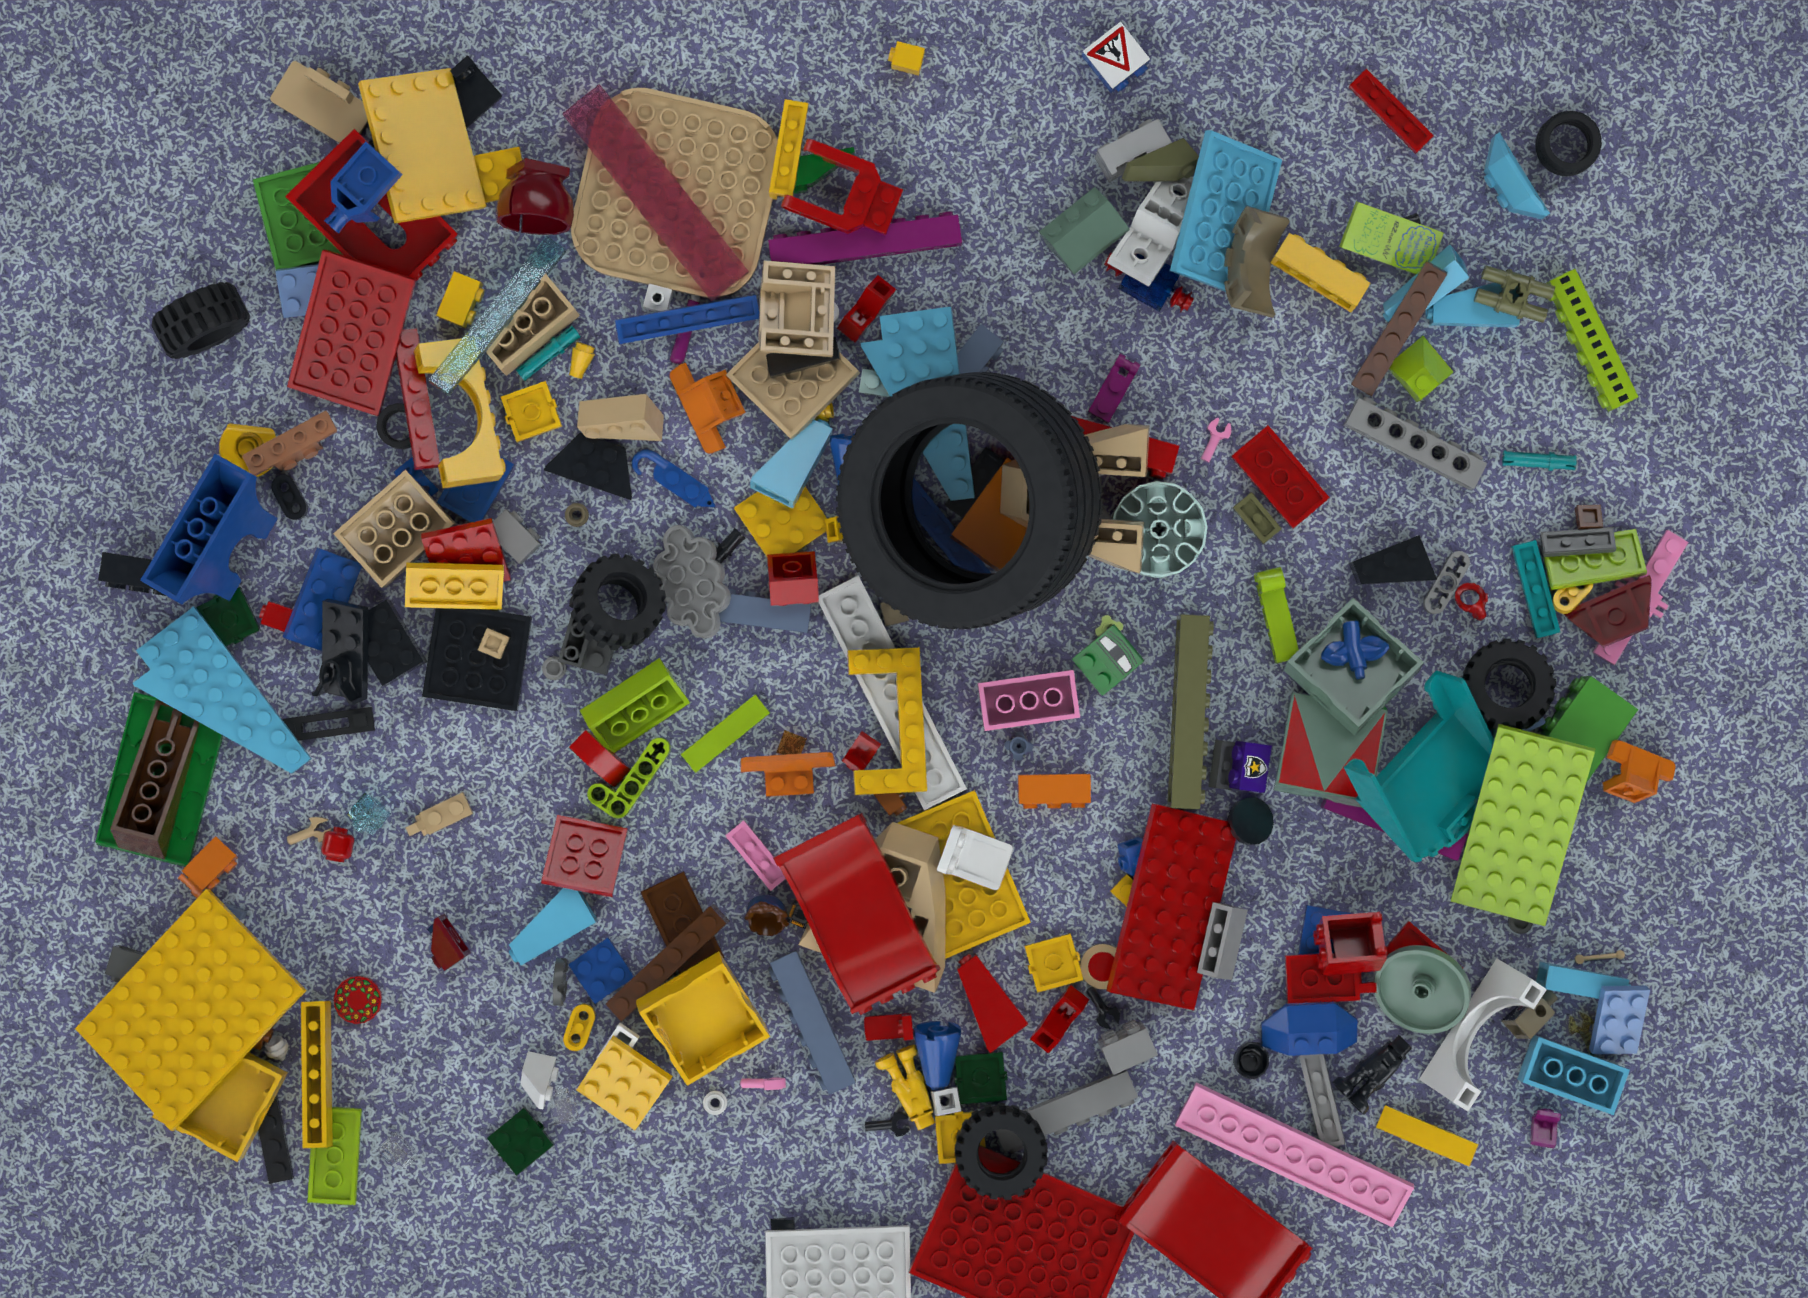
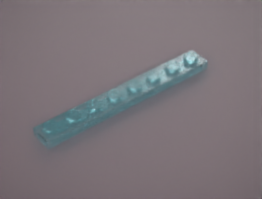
(496, 316)

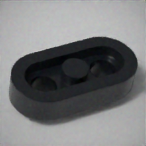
(290, 497)

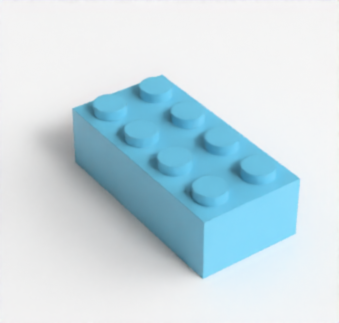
(1573, 1074)

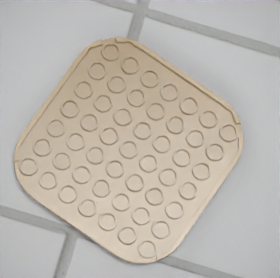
(719, 160)

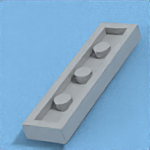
(1322, 1099)

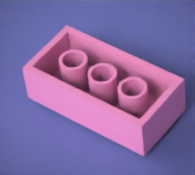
(1028, 700)

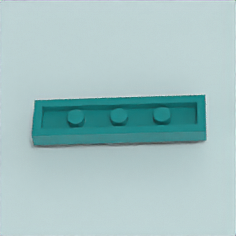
(1535, 589)

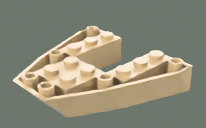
(1119, 452)
(914, 864)

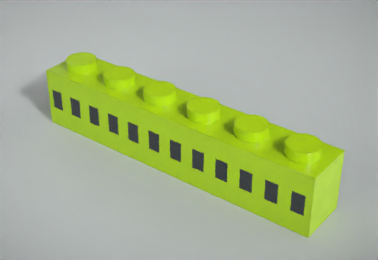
(1591, 341)

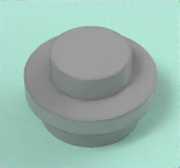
(553, 669)

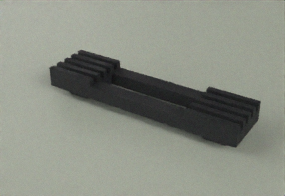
(359, 721)

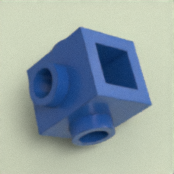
(1129, 854)

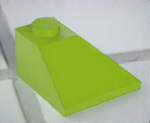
(1420, 369)

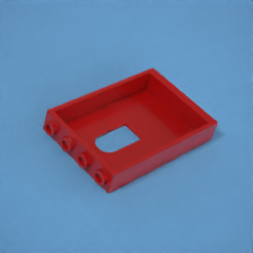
(423, 237)

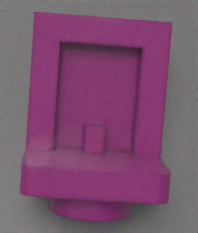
(1544, 1128)

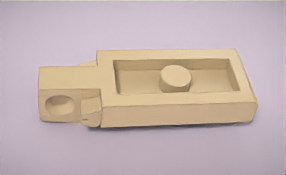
(441, 815)

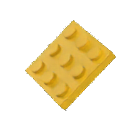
(779, 527)
(624, 1083)

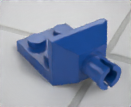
(360, 187)

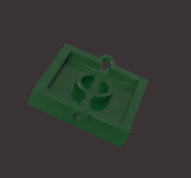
(230, 619)
(981, 1077)
(521, 1141)

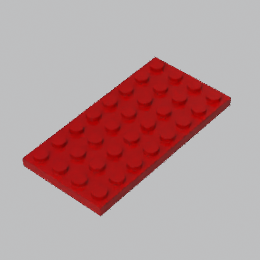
(1170, 906)

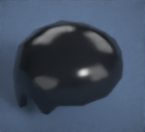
(1249, 1066)

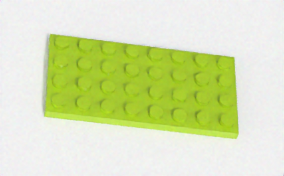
(1522, 824)

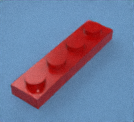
(1391, 111)

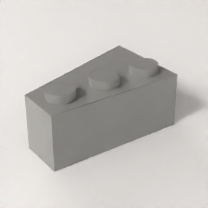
(1131, 145)

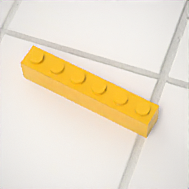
(316, 1074)

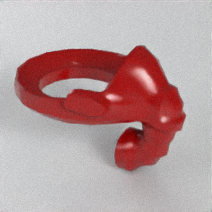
(1478, 609)

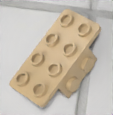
(320, 101)

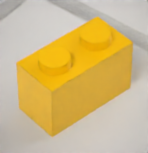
(460, 300)

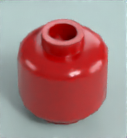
(337, 844)

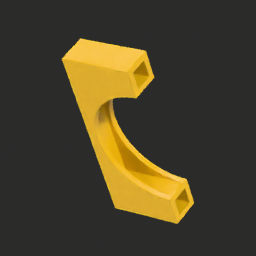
(481, 459)

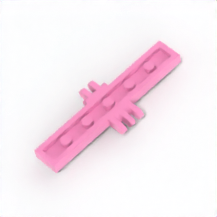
(1659, 568)

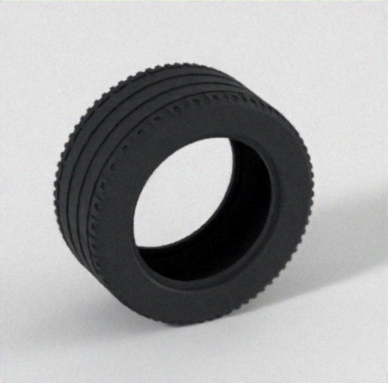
(881, 518)

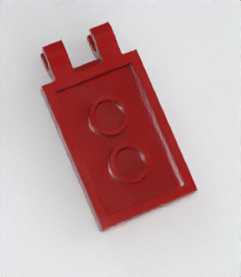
(1308, 984)

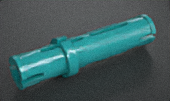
(549, 352)
(1550, 461)

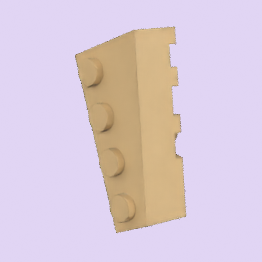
(532, 326)

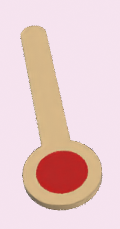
(1097, 965)

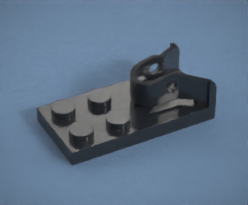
(344, 651)

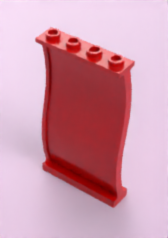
(857, 914)
(1212, 1229)

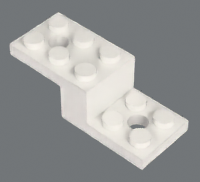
(1153, 231)

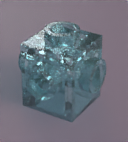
(368, 814)

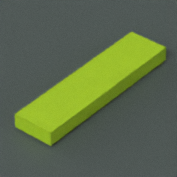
(725, 733)

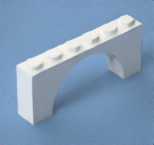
(1449, 1066)

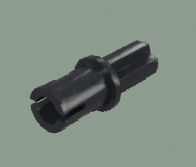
(728, 545)

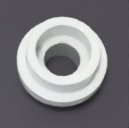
(711, 1109)

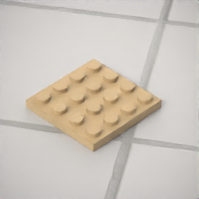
(794, 398)

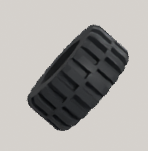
(200, 320)
(637, 581)
(1530, 663)
(1007, 1183)

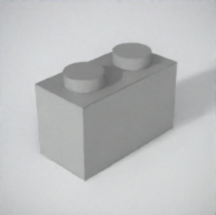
(515, 537)

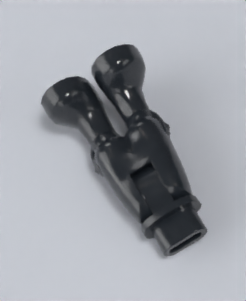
(1376, 1069)

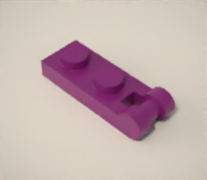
(1113, 389)

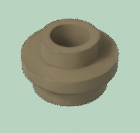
(569, 514)

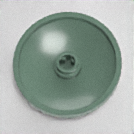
(1423, 989)

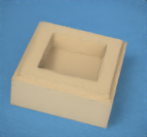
(493, 643)

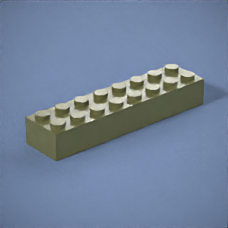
(1188, 711)

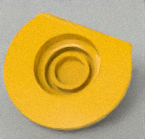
(240, 439)

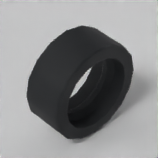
(381, 427)

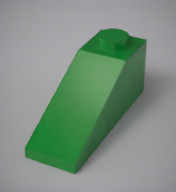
(813, 170)

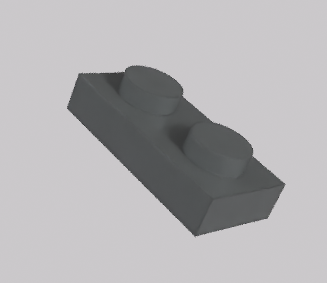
(1221, 764)

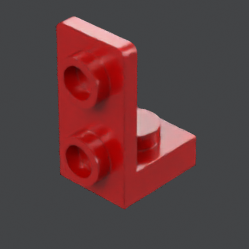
(888, 1027)

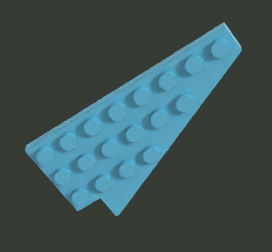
(918, 349)
(206, 682)

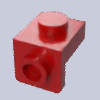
(861, 752)

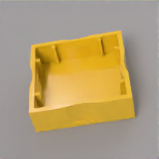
(702, 1018)
(235, 1107)

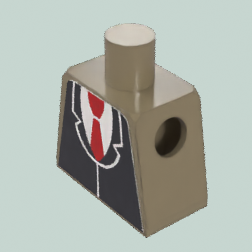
(1526, 1022)

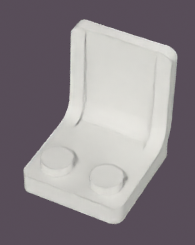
(975, 857)

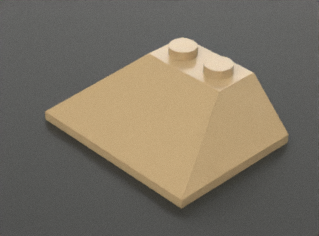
(797, 309)

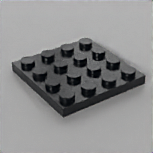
(466, 675)

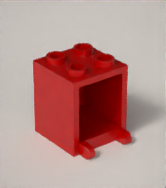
(1356, 943)

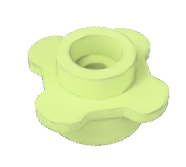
(1107, 622)

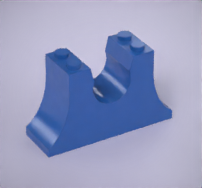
(205, 533)

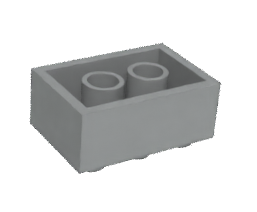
(1127, 1046)

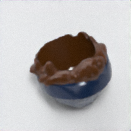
(766, 915)

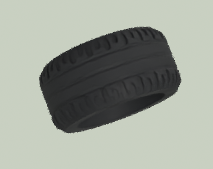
(1587, 127)

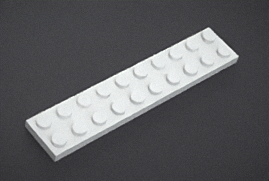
(860, 628)

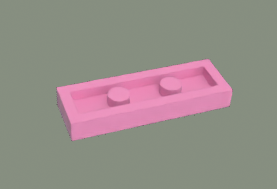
(756, 855)

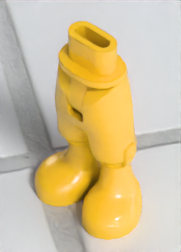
(910, 1091)

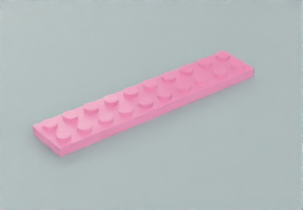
(1294, 1154)

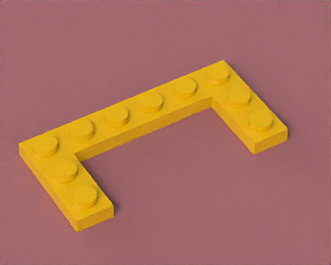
(907, 666)

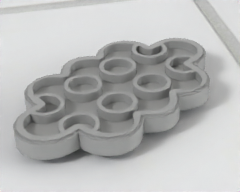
(692, 581)

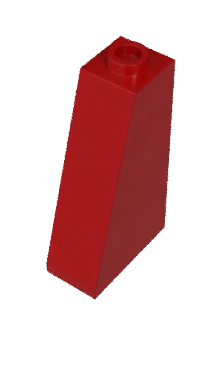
(992, 1007)

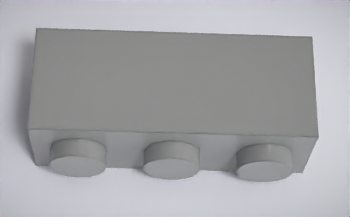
(1222, 941)

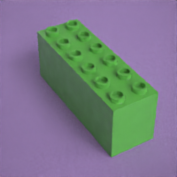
(1589, 717)

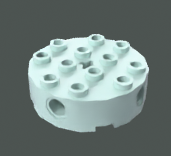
(1182, 523)

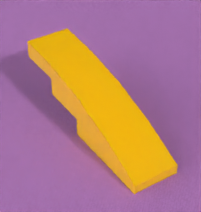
(1427, 1135)

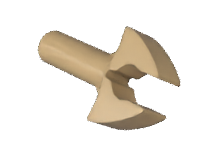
(309, 832)

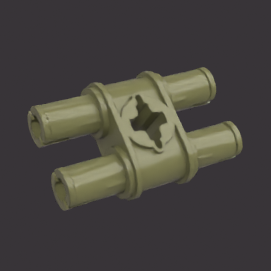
(1503, 301)

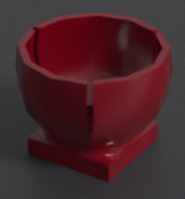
(538, 195)

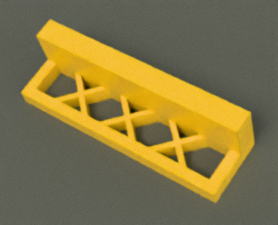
(788, 149)

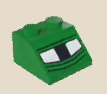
(1108, 659)

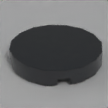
(1250, 821)

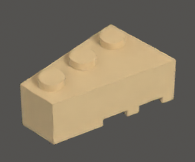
(621, 418)

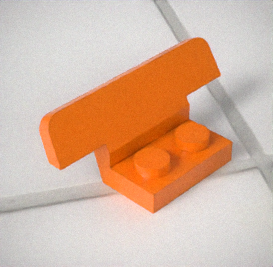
(707, 404)
(1638, 772)
(788, 773)

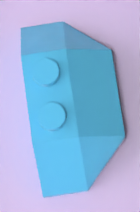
(1511, 182)

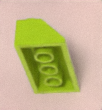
(634, 706)

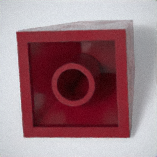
(446, 944)

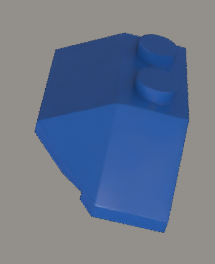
(1309, 1029)

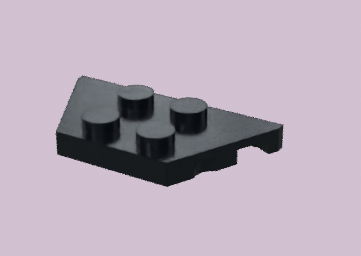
(594, 465)

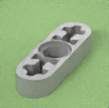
(1456, 580)

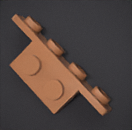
(291, 446)

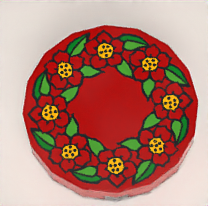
(357, 999)

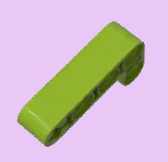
(1276, 613)
(634, 775)

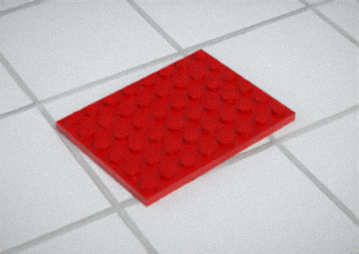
(1031, 1246)

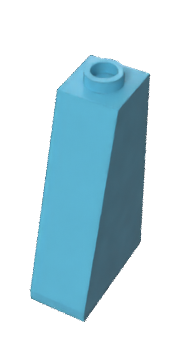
(1456, 274)
(1461, 310)
(791, 467)
(557, 921)
(1575, 980)

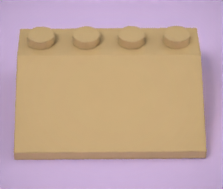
(390, 528)

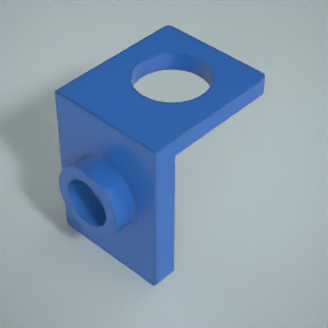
(418, 475)

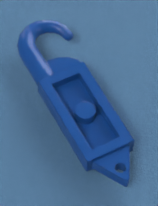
(675, 479)

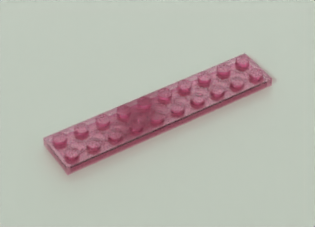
(655, 192)

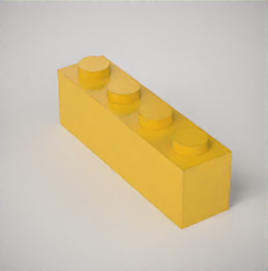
(1320, 272)

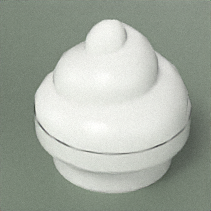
(276, 1048)

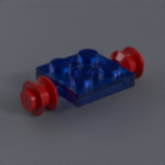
(1158, 291)

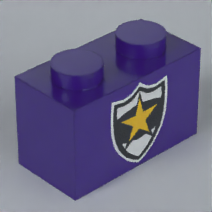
(1249, 766)

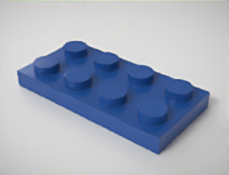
(327, 578)

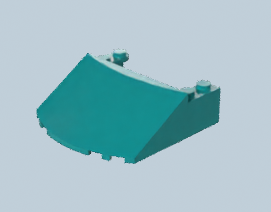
(1434, 782)

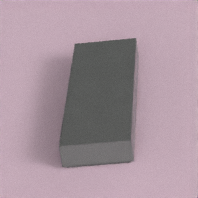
(1578, 542)

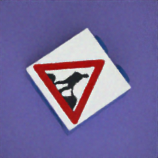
(1116, 58)

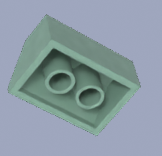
(1084, 230)

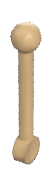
(1580, 958)

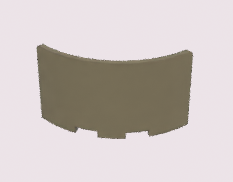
(1250, 259)

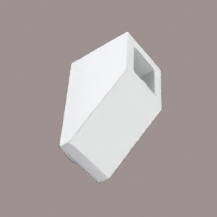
(537, 1077)

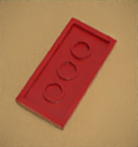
(1280, 477)

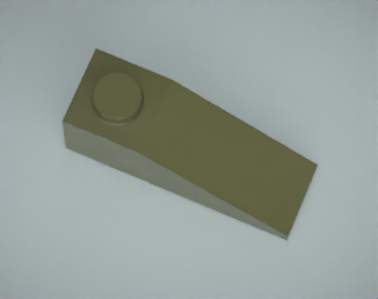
(1164, 164)

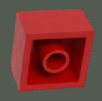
(792, 578)

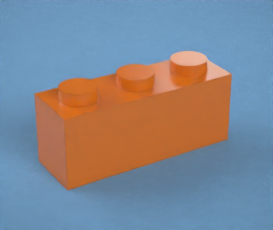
(1054, 790)

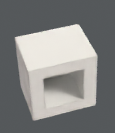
(665, 302)
(953, 1101)

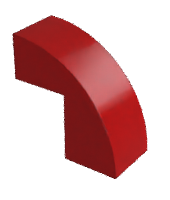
(866, 309)
(599, 758)
(1059, 1018)

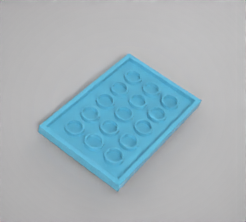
(1223, 184)

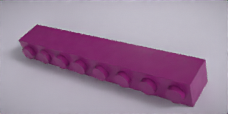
(836, 247)

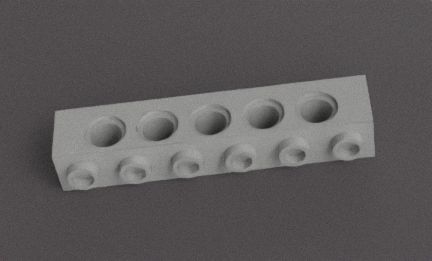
(1358, 421)

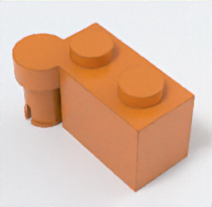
(208, 867)

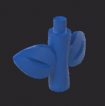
(1354, 649)

